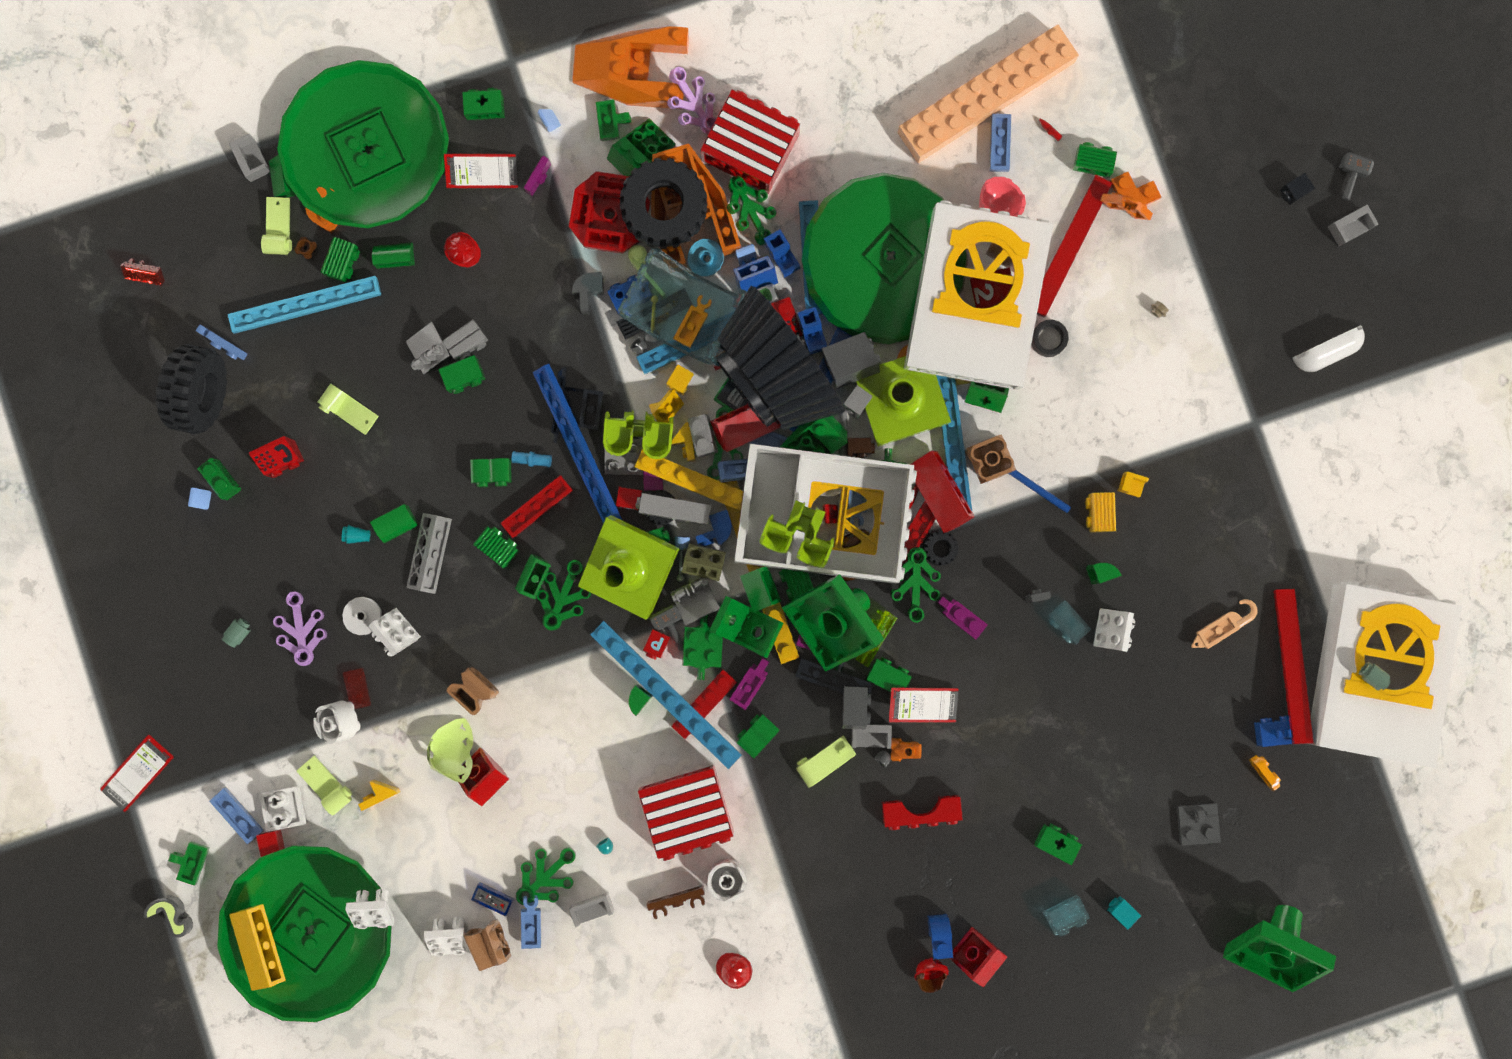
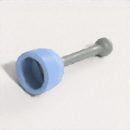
(682, 544)

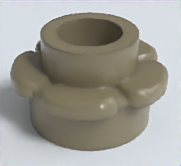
(1159, 309)

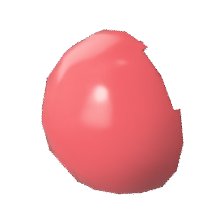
(1002, 195)

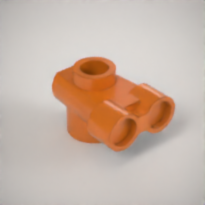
(901, 751)

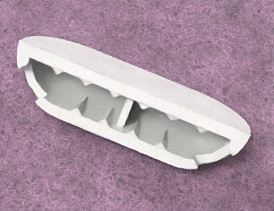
(1331, 350)

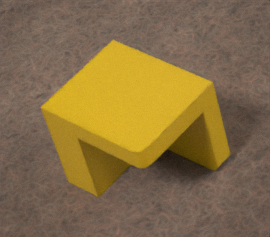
(679, 379)
(1132, 484)

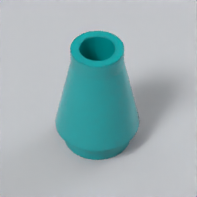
(354, 535)

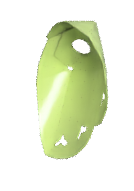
(450, 751)

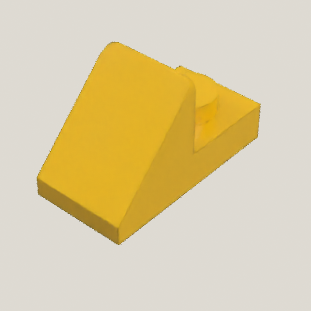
(666, 407)
(684, 437)
(382, 792)

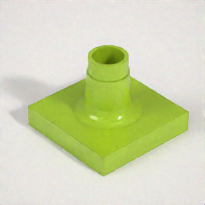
(898, 420)
(640, 557)

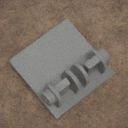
(427, 349)
(626, 463)
(695, 600)

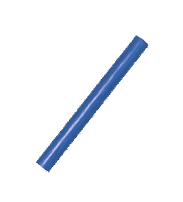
(1041, 491)

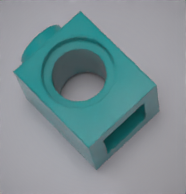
(1123, 912)

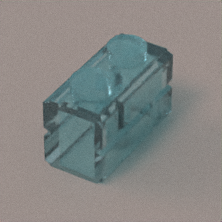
(1066, 915)

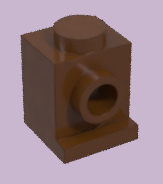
(860, 447)

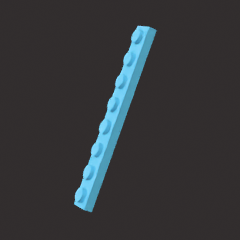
(304, 304)

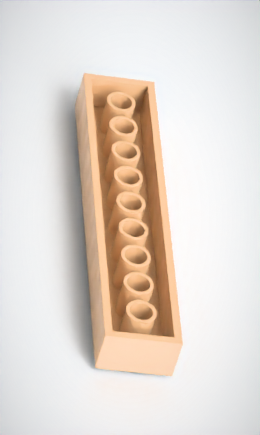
(988, 93)

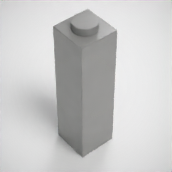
(673, 509)

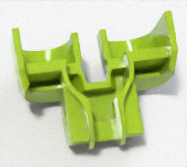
(620, 433)
(806, 520)

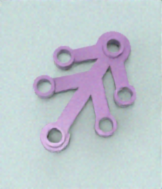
(694, 103)
(300, 631)

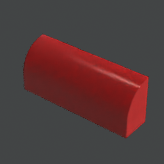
(739, 428)
(941, 492)

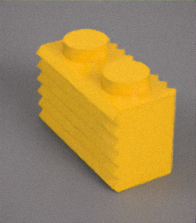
(1101, 512)

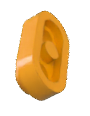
(1270, 778)

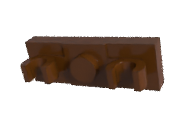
(676, 900)

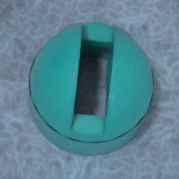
(605, 846)

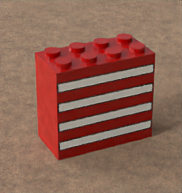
(750, 140)
(686, 813)

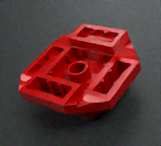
(590, 205)

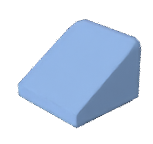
(549, 119)
(745, 253)
(199, 498)

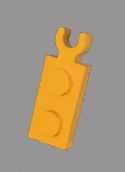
(692, 323)

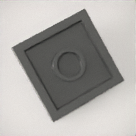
(1198, 824)

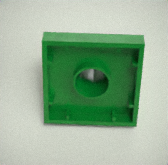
(834, 622)
(1279, 953)

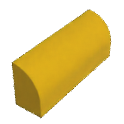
(257, 947)

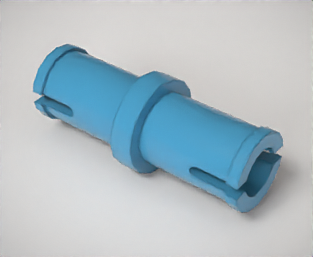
(531, 459)

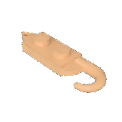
(1223, 627)

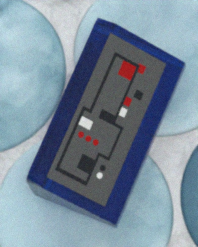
(492, 899)

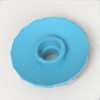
(697, 256)

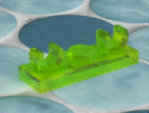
(884, 626)

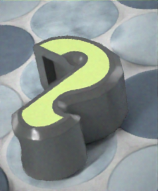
(173, 911)

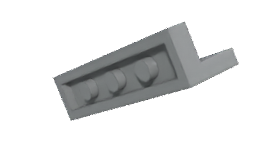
(432, 553)

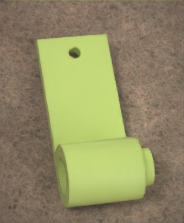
(277, 227)
(636, 256)
(347, 409)
(825, 762)
(325, 785)

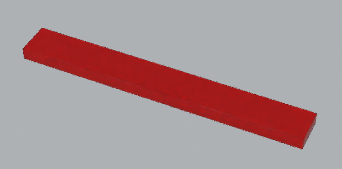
(1072, 242)
(1293, 666)

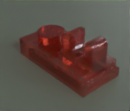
(142, 272)
(357, 688)

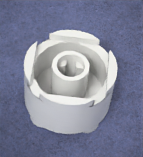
(336, 721)
(724, 891)

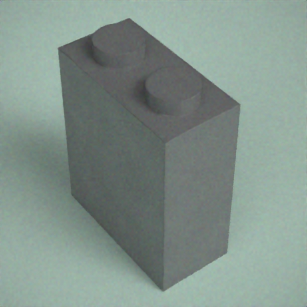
(851, 360)

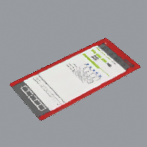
(481, 171)
(923, 704)
(136, 773)

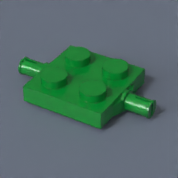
(701, 648)

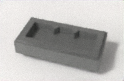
(1037, 595)

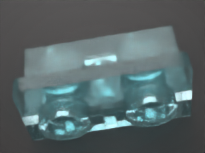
(1069, 623)

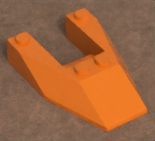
(620, 65)
(667, 202)

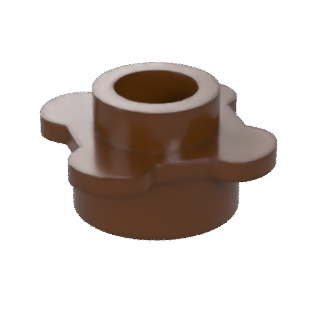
(311, 246)

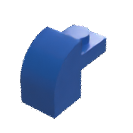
(781, 253)
(812, 330)
(721, 529)
(940, 936)

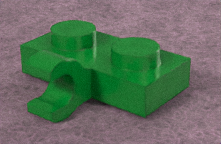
(609, 120)
(190, 863)

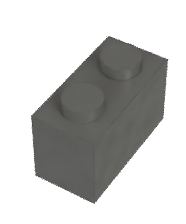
(855, 708)

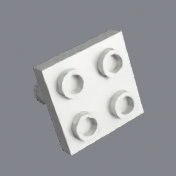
(1114, 629)
(393, 632)
(282, 808)
(371, 913)
(446, 941)

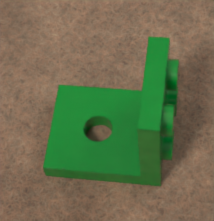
(740, 623)

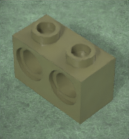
(703, 562)

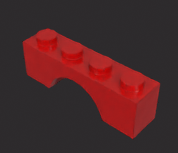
(946, 810)

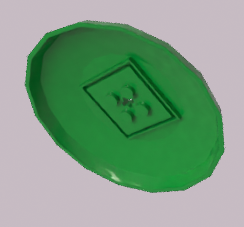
(340, 116)
(849, 248)
(322, 969)

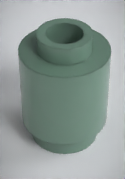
(236, 632)
(1375, 676)

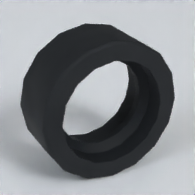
(1063, 334)

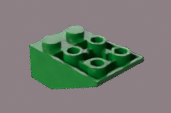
(638, 147)
(818, 436)

